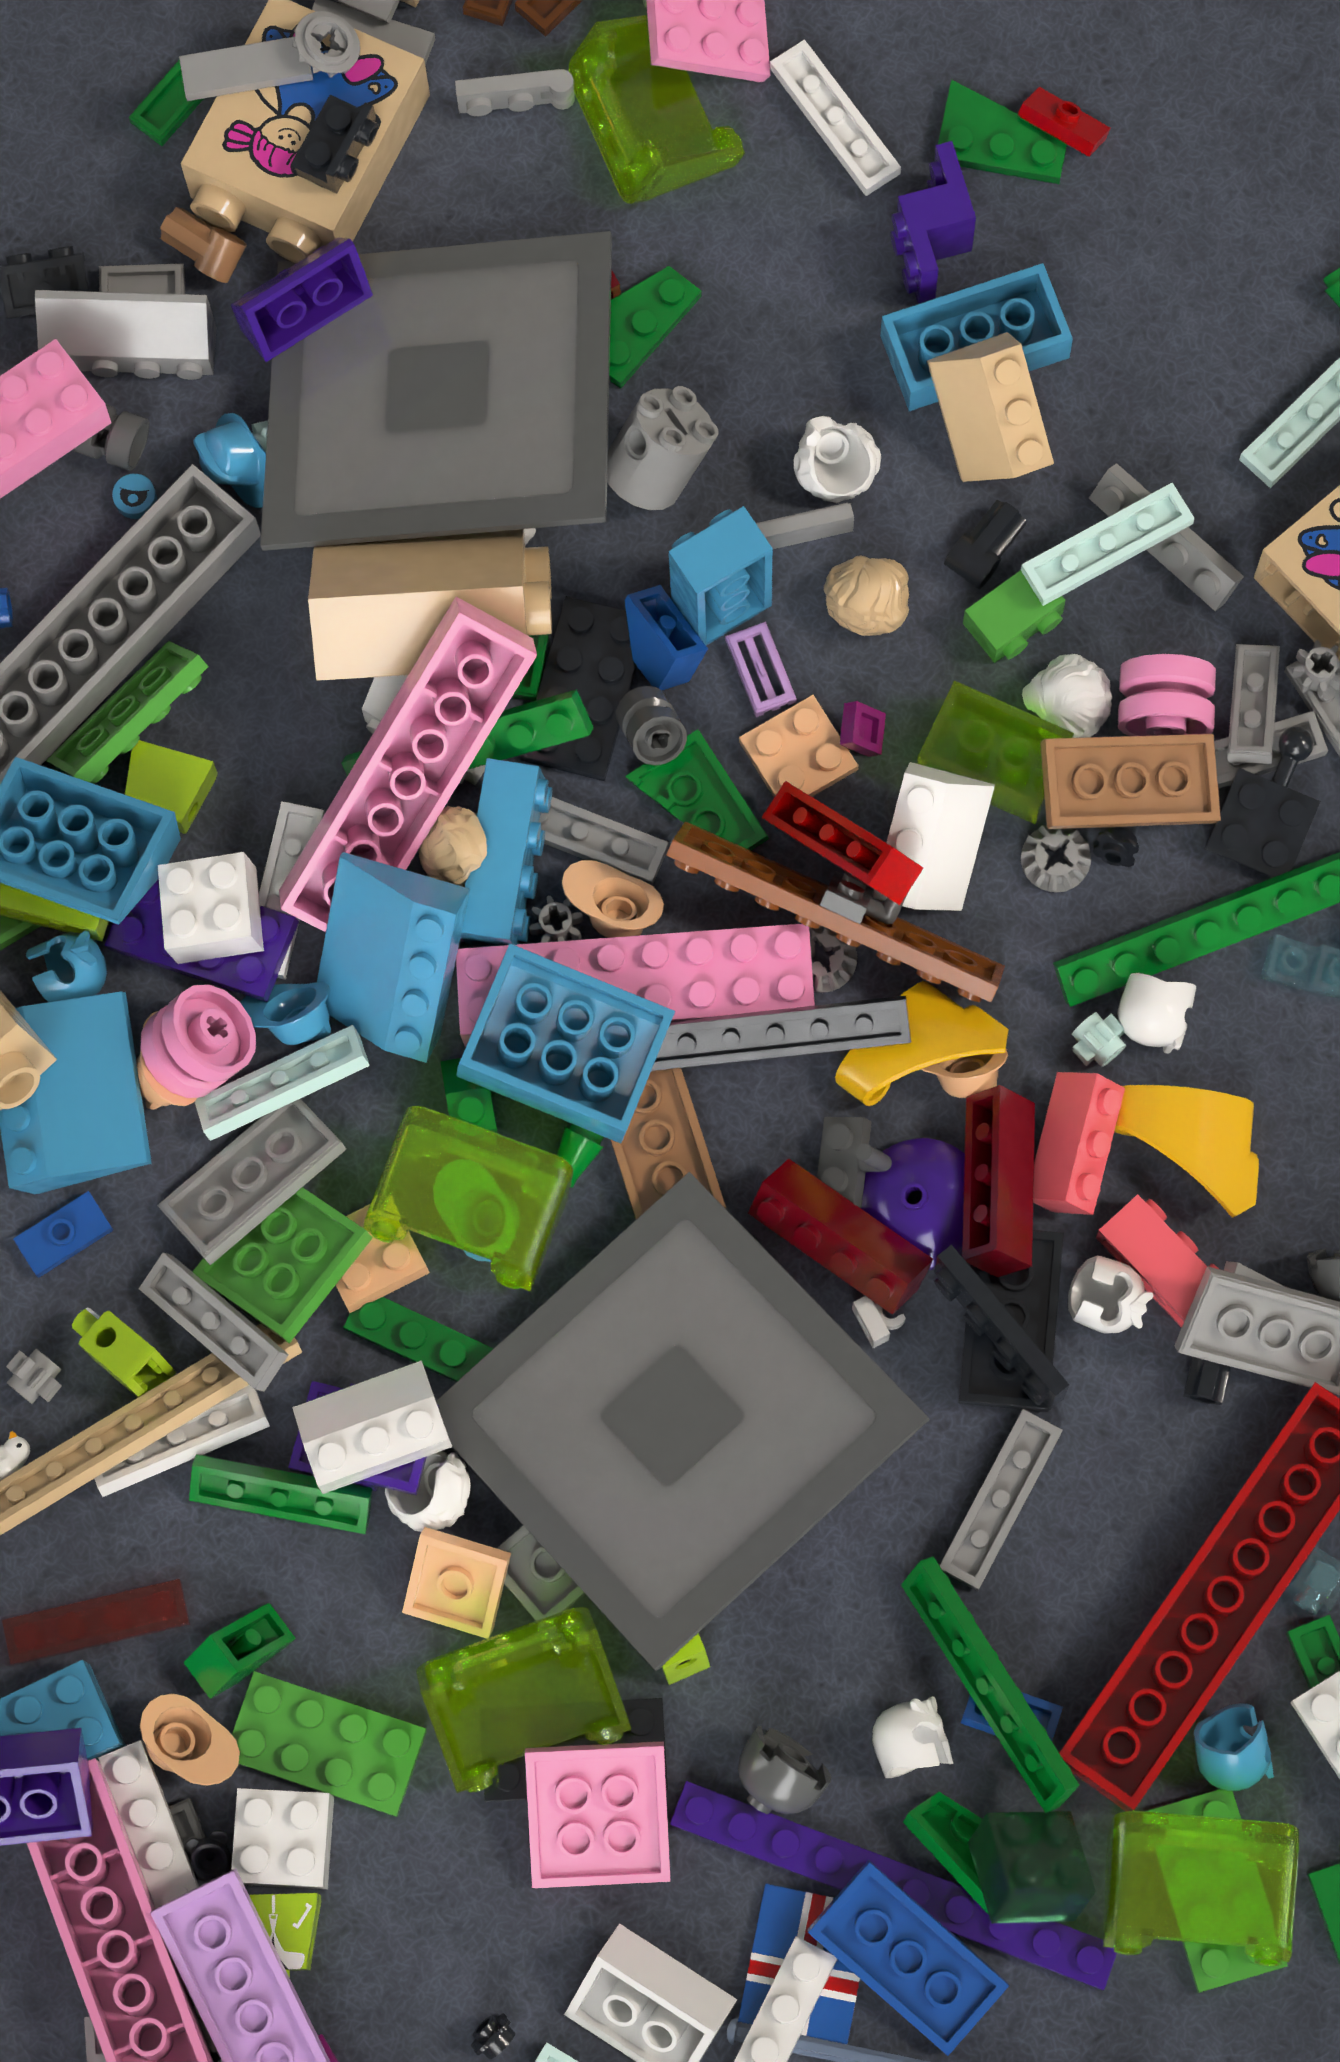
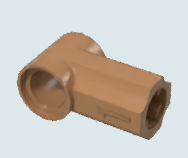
(212, 248)

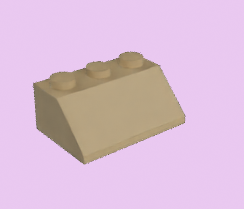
(990, 410)

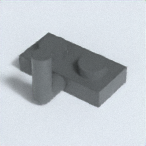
(854, 900)
(848, 1156)

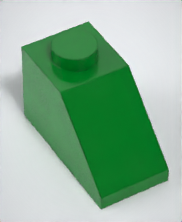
(467, 1100)
(238, 1650)

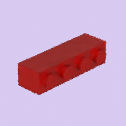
(843, 842)

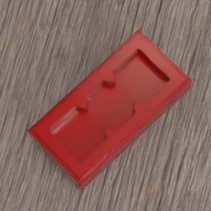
(1064, 121)

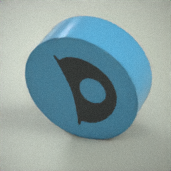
(134, 495)

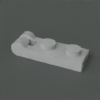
(515, 92)

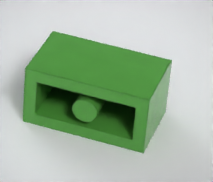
(1010, 617)

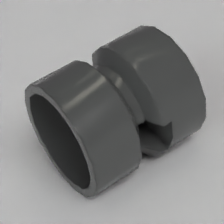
(124, 441)
(651, 725)

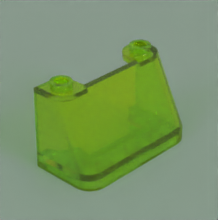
(646, 114)
(471, 1193)
(521, 1694)
(1201, 1883)

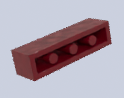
(998, 1181)
(840, 1236)

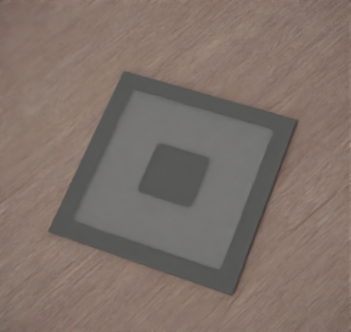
(447, 398)
(675, 1419)

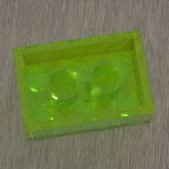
(994, 745)

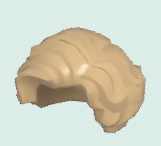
(868, 595)
(453, 846)

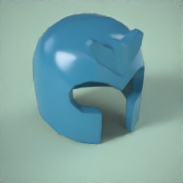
(73, 967)
(1230, 1755)

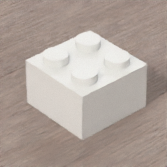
(210, 908)
(283, 1838)

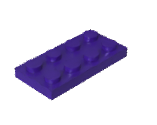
(249, 974)

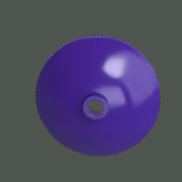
(936, 1172)

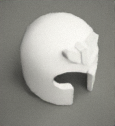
(1155, 1011)
(1107, 1296)
(910, 1738)

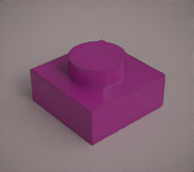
(862, 729)

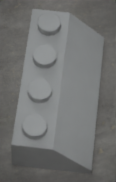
(130, 332)

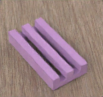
(773, 702)

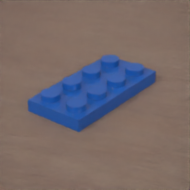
(908, 1957)

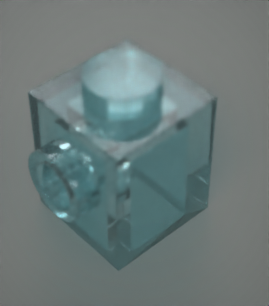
(1317, 1583)

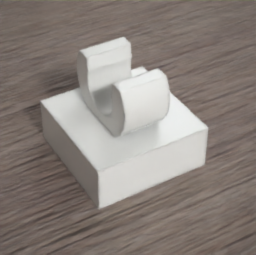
(874, 1322)

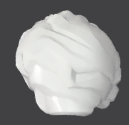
(836, 459)
(1071, 695)
(439, 1497)

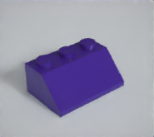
(303, 298)
(44, 1787)

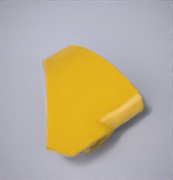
(938, 1033)
(1201, 1133)

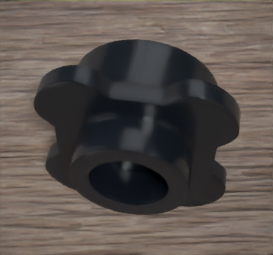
(1116, 846)
(204, 1867)
(492, 2036)

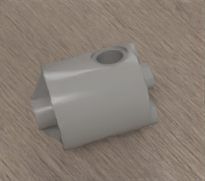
(659, 448)

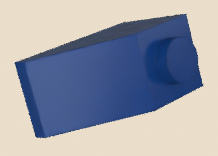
(662, 639)

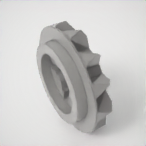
(343, 45)
(1060, 876)
(841, 963)

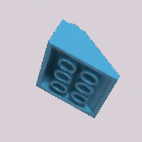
(80, 841)
(391, 953)
(565, 1043)
(88, 1103)

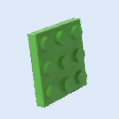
(287, 1263)

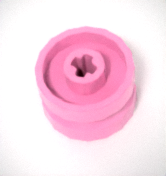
(1166, 695)
(198, 1041)

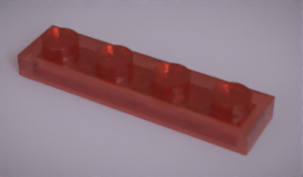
(95, 1622)

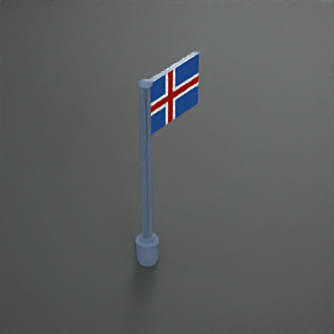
(782, 1917)

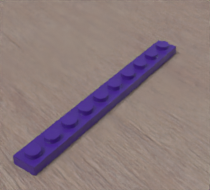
(837, 1861)

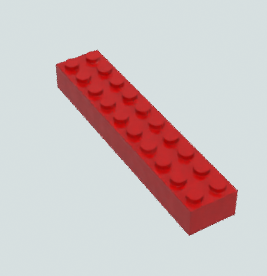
(1213, 1608)

